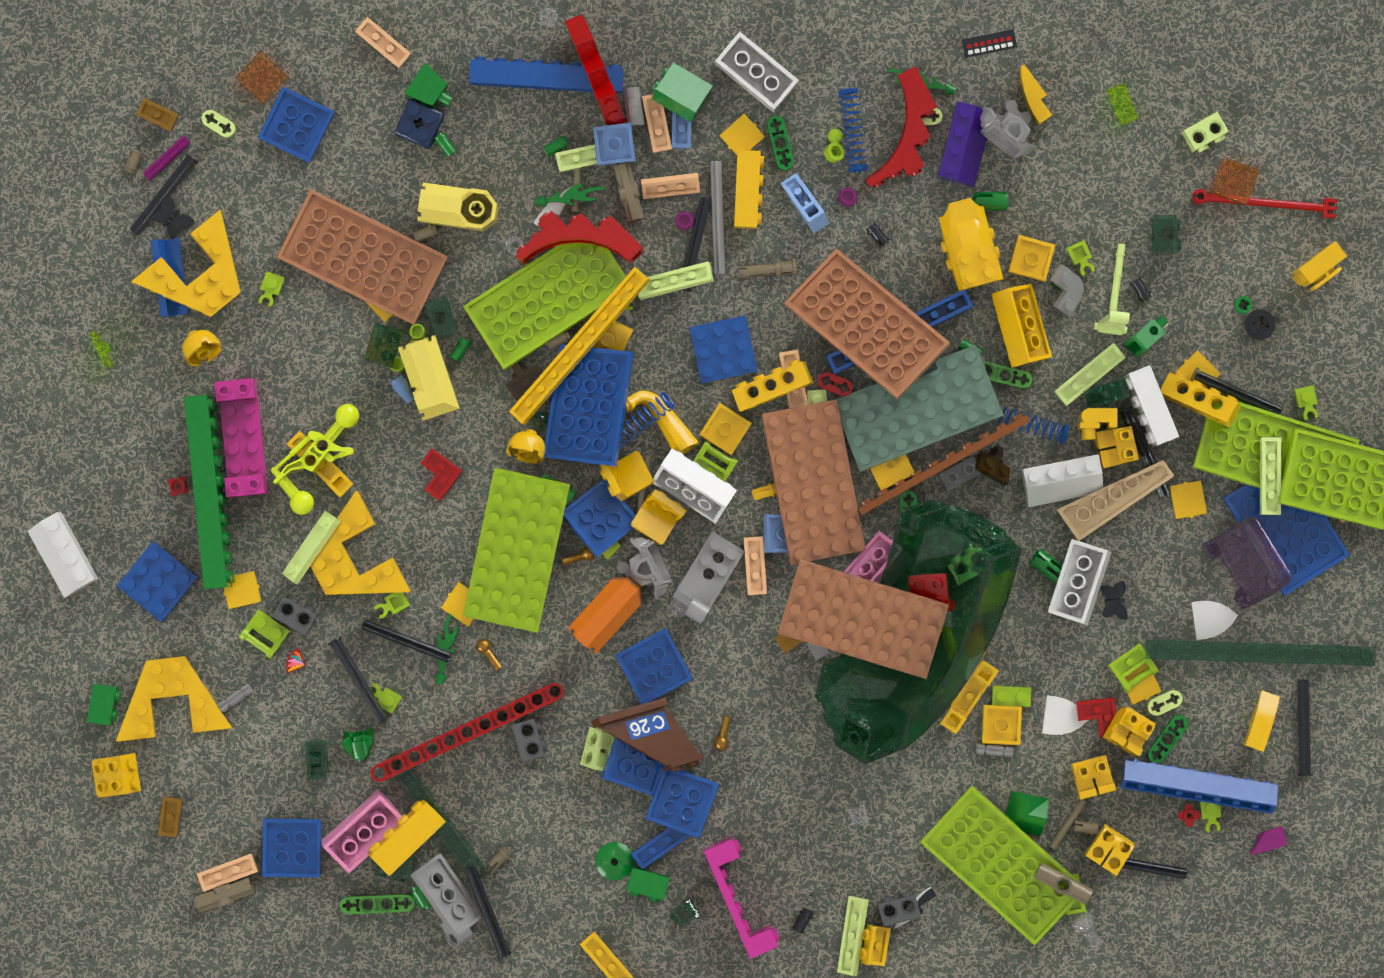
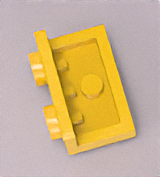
(875, 945)

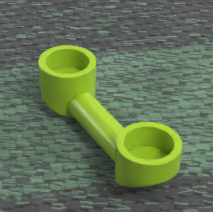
(417, 332)

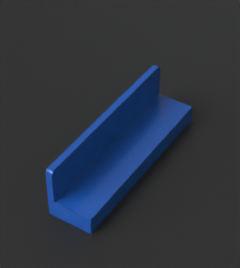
(171, 253)

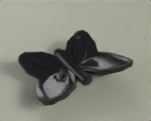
(170, 217)
(1114, 600)

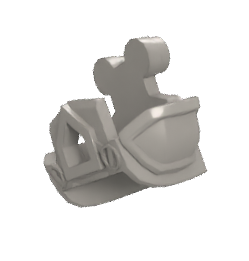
(1007, 130)
(647, 566)

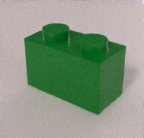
(103, 704)
(647, 884)

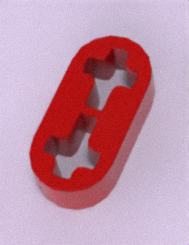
(837, 380)

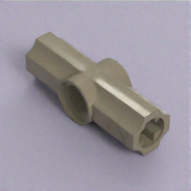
(628, 192)
(1074, 889)
(224, 894)

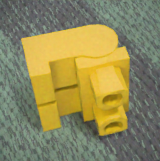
(1092, 418)
(1125, 446)
(1129, 731)
(1087, 770)
(1112, 841)

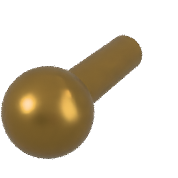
(585, 554)
(484, 647)
(721, 742)

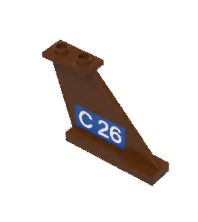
(653, 733)

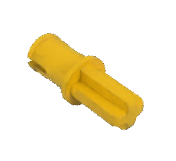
(765, 491)

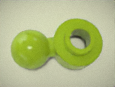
(834, 136)

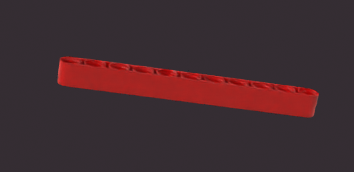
(457, 732)

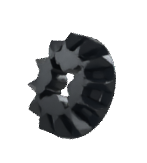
(1267, 320)

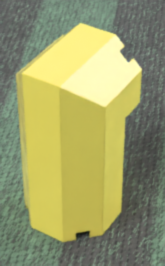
(457, 207)
(429, 376)

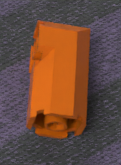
(607, 612)

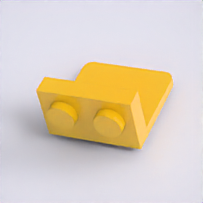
(628, 477)
(657, 516)
(116, 775)

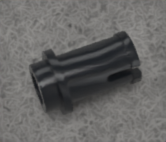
(877, 234)
(1141, 290)
(802, 920)

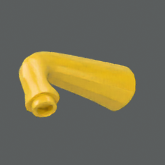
(672, 427)

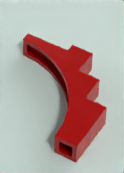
(595, 70)
(917, 103)
(580, 230)

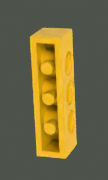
(801, 379)
(1223, 415)

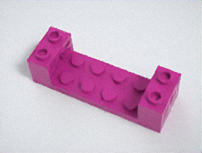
(242, 437)
(759, 940)

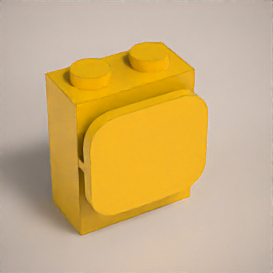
(1320, 267)

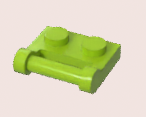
(711, 467)
(269, 629)
(1128, 663)

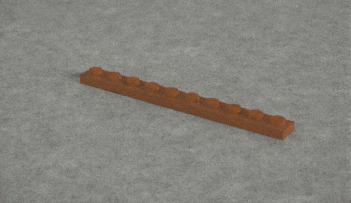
(950, 459)

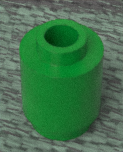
(420, 898)

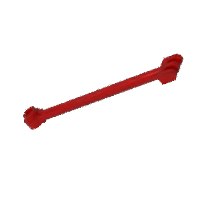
(1324, 208)

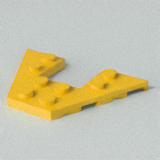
(213, 287)
(335, 568)
(167, 679)

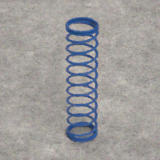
(857, 167)
(669, 403)
(1064, 430)

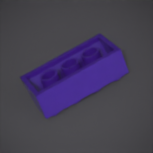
(963, 146)

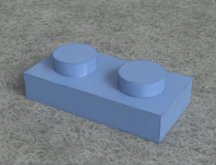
(680, 132)

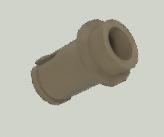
(132, 162)
(426, 232)
(561, 339)
(1086, 827)
(503, 854)

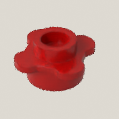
(173, 486)
(1189, 820)

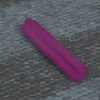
(166, 157)

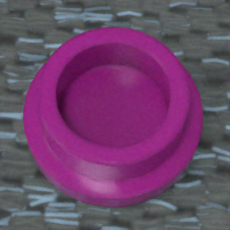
(847, 197)
(684, 220)

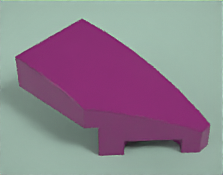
(1269, 840)

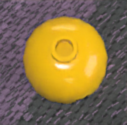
(200, 346)
(526, 446)

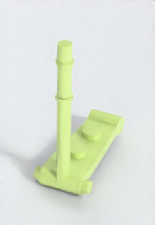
(1115, 321)

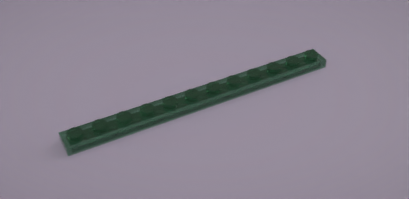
(1260, 652)

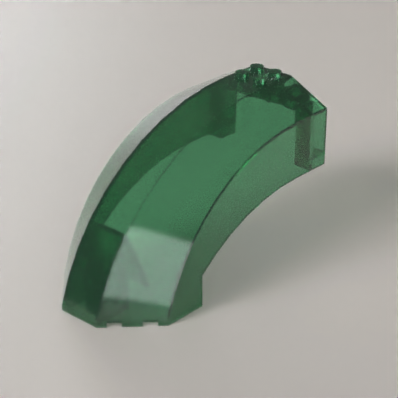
(884, 709)

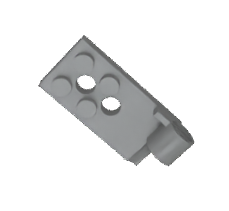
(700, 592)
(458, 912)

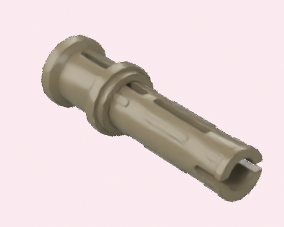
(777, 268)

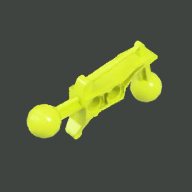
(302, 501)

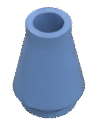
(402, 388)

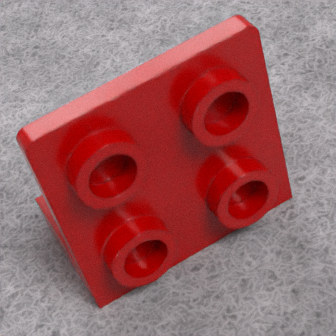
(931, 586)

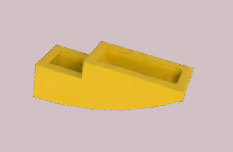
(1033, 96)
(1262, 721)

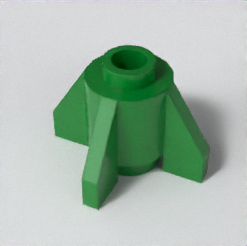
(358, 743)

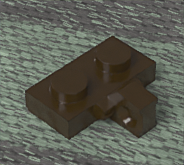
(523, 379)
(993, 466)

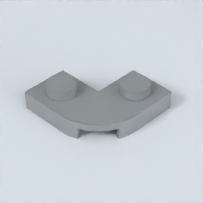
(1072, 290)

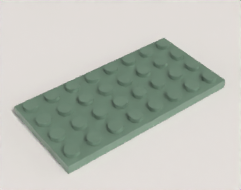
(930, 411)

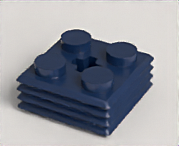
(430, 118)

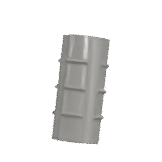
(633, 107)

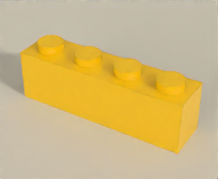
(747, 189)

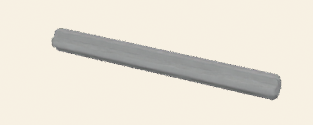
(717, 217)

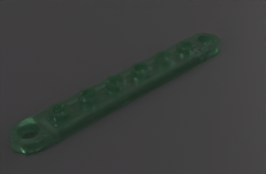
(448, 831)

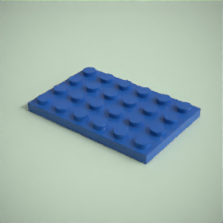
(590, 409)
(1299, 536)

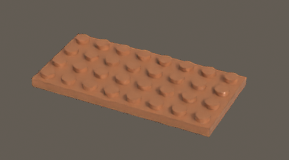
(362, 257)
(867, 324)
(813, 481)
(863, 619)

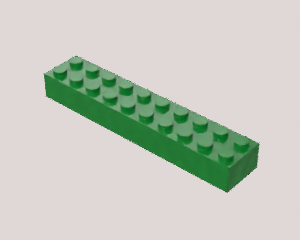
(208, 491)

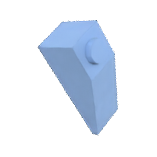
(805, 203)

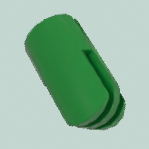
(991, 200)
(1046, 565)

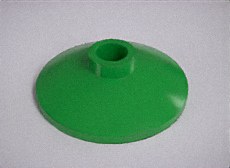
(621, 853)

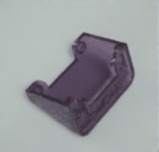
(1249, 560)

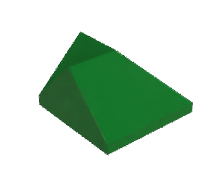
(1028, 812)

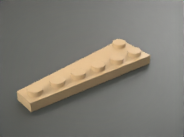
(1104, 504)

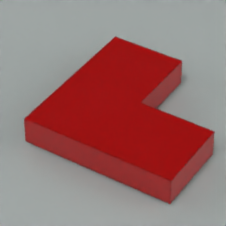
(444, 471)
(1099, 709)

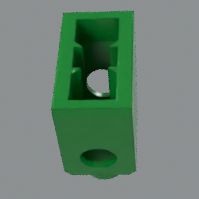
(428, 88)
(1146, 336)

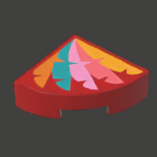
(295, 661)

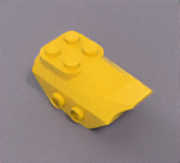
(969, 245)

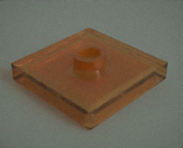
(261, 77)
(1234, 181)

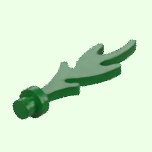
(935, 85)
(571, 194)
(445, 645)

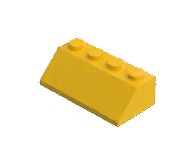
(1021, 325)
(405, 837)

